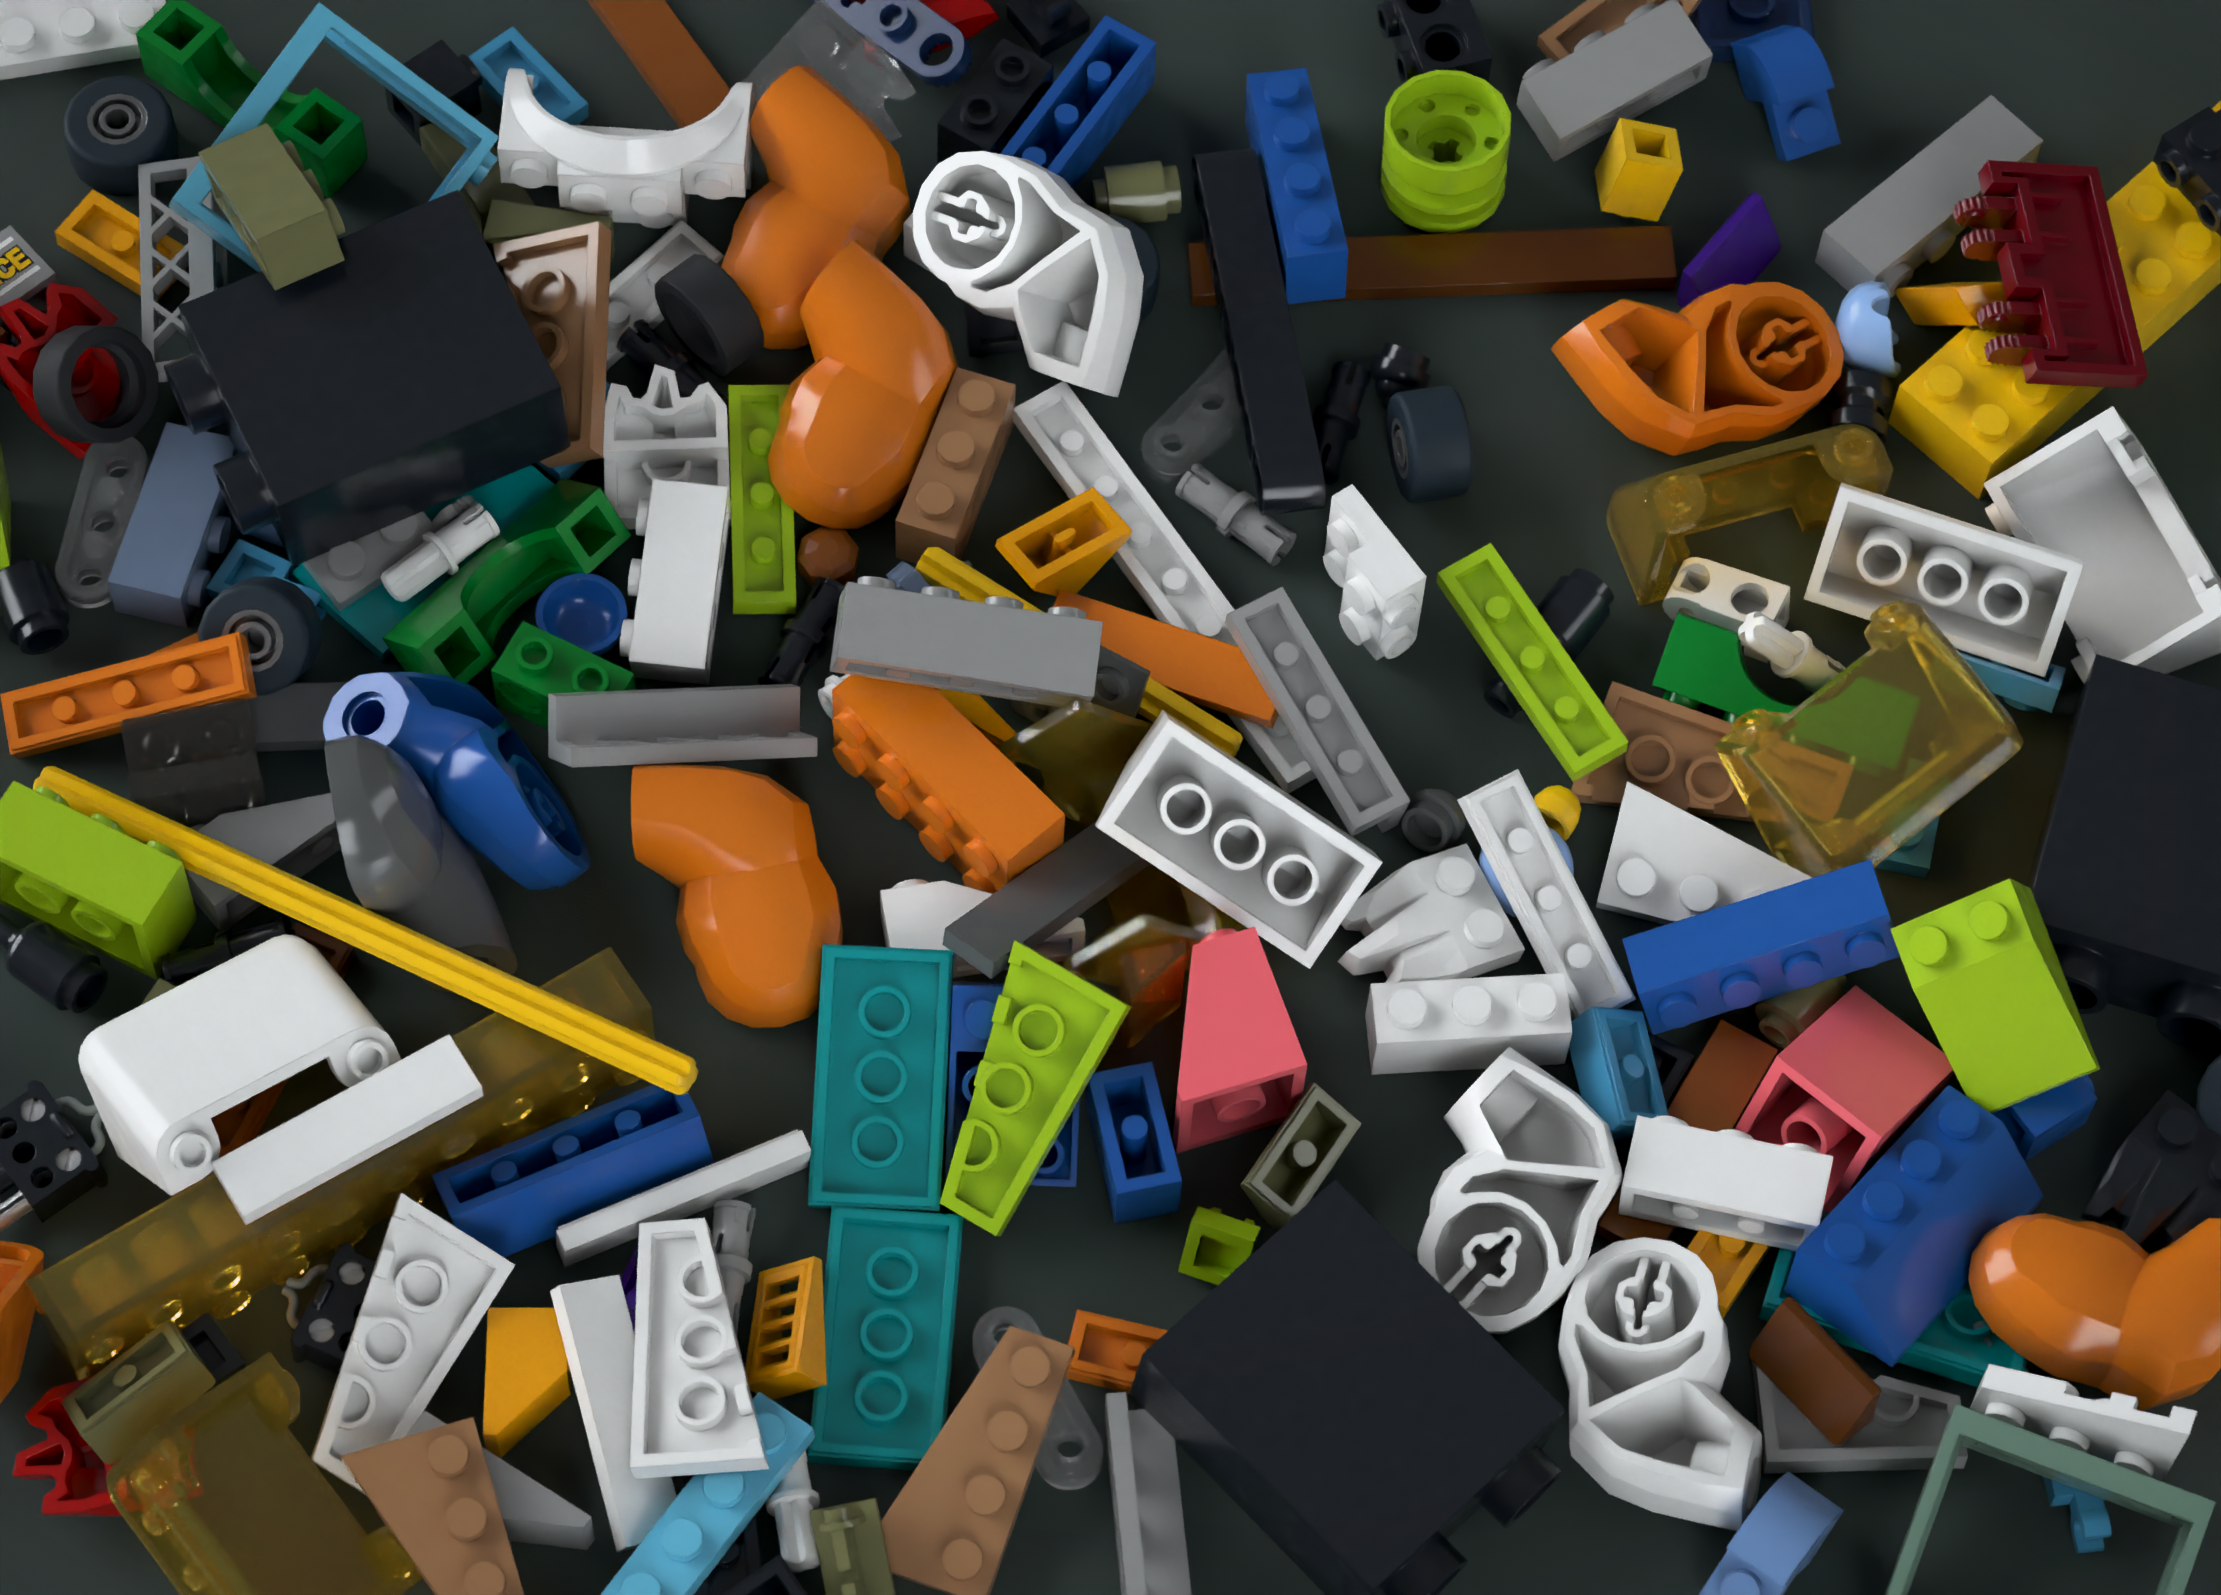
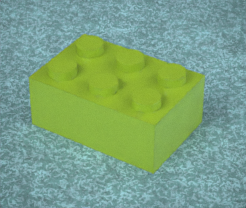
(92, 879)

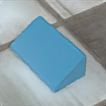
(1616, 1068)

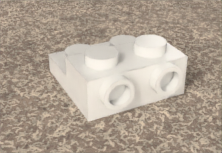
(1377, 577)

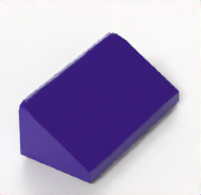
(1734, 253)

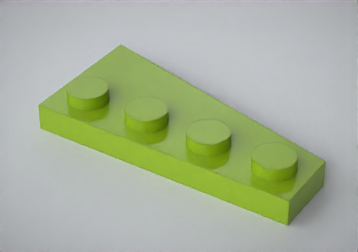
(1036, 1065)

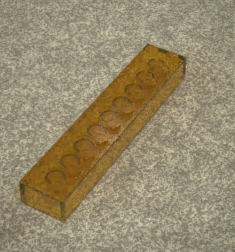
(203, 1258)

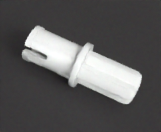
(440, 553)
(1789, 652)
(791, 1508)

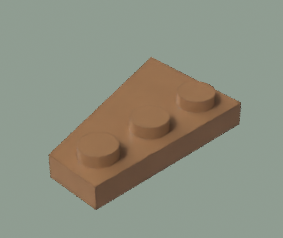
(441, 1508)

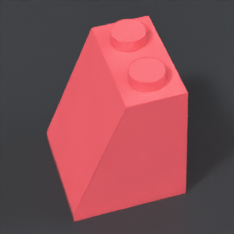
(1237, 1045)
(1848, 1088)

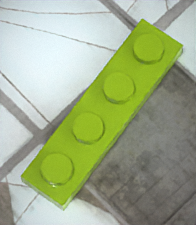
(759, 517)
(1532, 662)

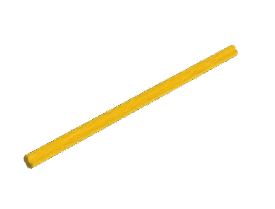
(385, 938)

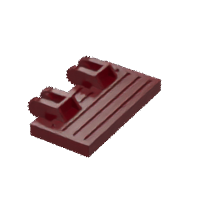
(2063, 257)

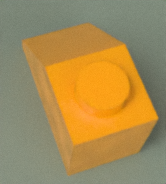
(523, 1374)

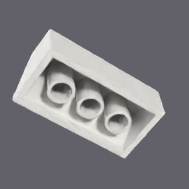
(1974, 583)
(1236, 839)

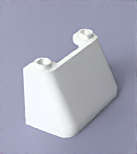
(2144, 576)
(218, 1043)

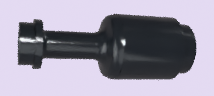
(1574, 613)
(52, 964)

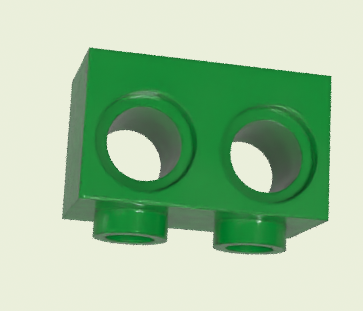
(546, 664)

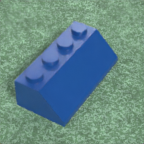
(1909, 1227)

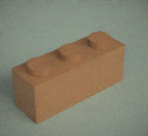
(956, 466)

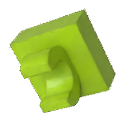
(1217, 1245)

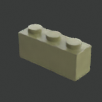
(274, 205)

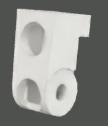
(1725, 596)

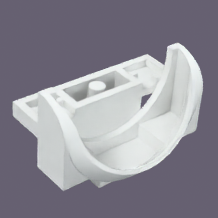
(626, 171)

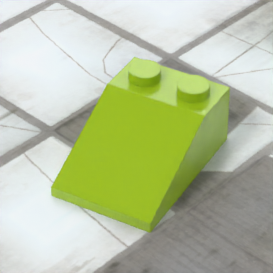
(1996, 995)

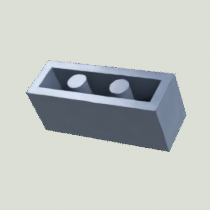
(174, 530)

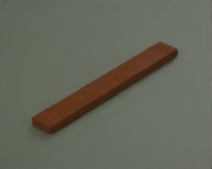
(1490, 263)

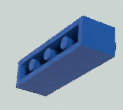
(1088, 102)
(1297, 185)
(1761, 947)
(574, 1169)

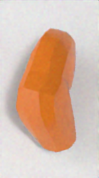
(827, 185)
(1710, 374)
(867, 401)
(748, 884)
(2102, 1307)

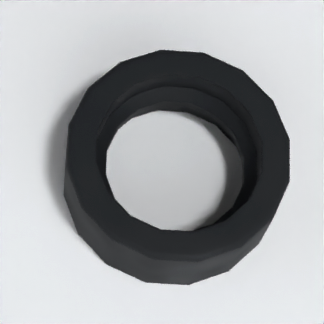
(709, 314)
(137, 384)

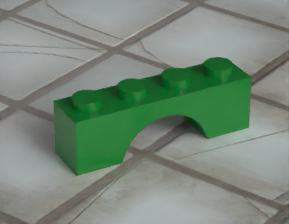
(204, 68)
(555, 537)
(1708, 667)

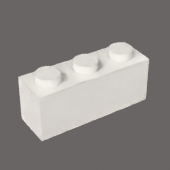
(677, 581)
(1467, 1022)
(1724, 1182)

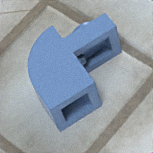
(1774, 1541)

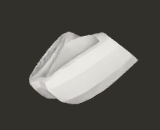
(1524, 1199)
(1646, 1385)

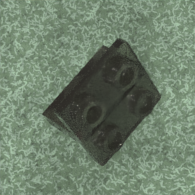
(194, 762)

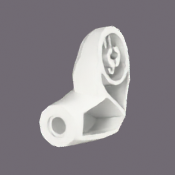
(1036, 255)

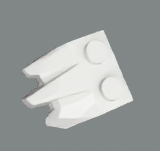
(662, 440)
(1431, 923)

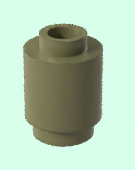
(1138, 191)
(1791, 1013)

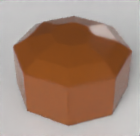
(828, 554)

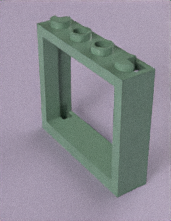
(2066, 1466)

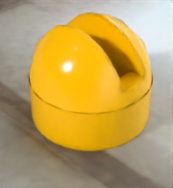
(1559, 809)

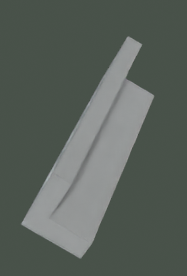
(203, 254)
(1318, 713)
(677, 725)
(1145, 1502)

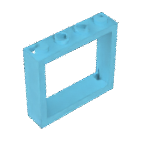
(342, 37)

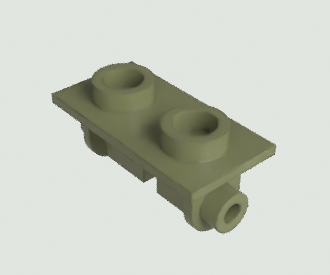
(852, 1549)

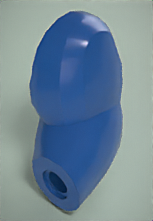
(471, 768)

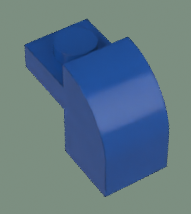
(1792, 82)

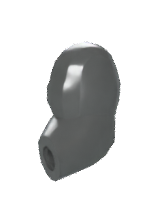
(408, 856)

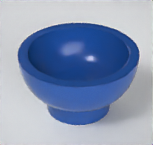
(583, 612)

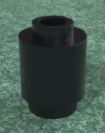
(32, 607)

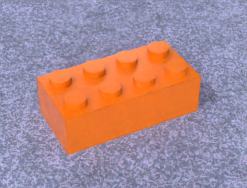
(944, 780)

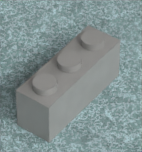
(1613, 77)

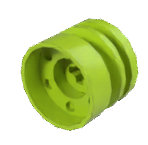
(1445, 151)

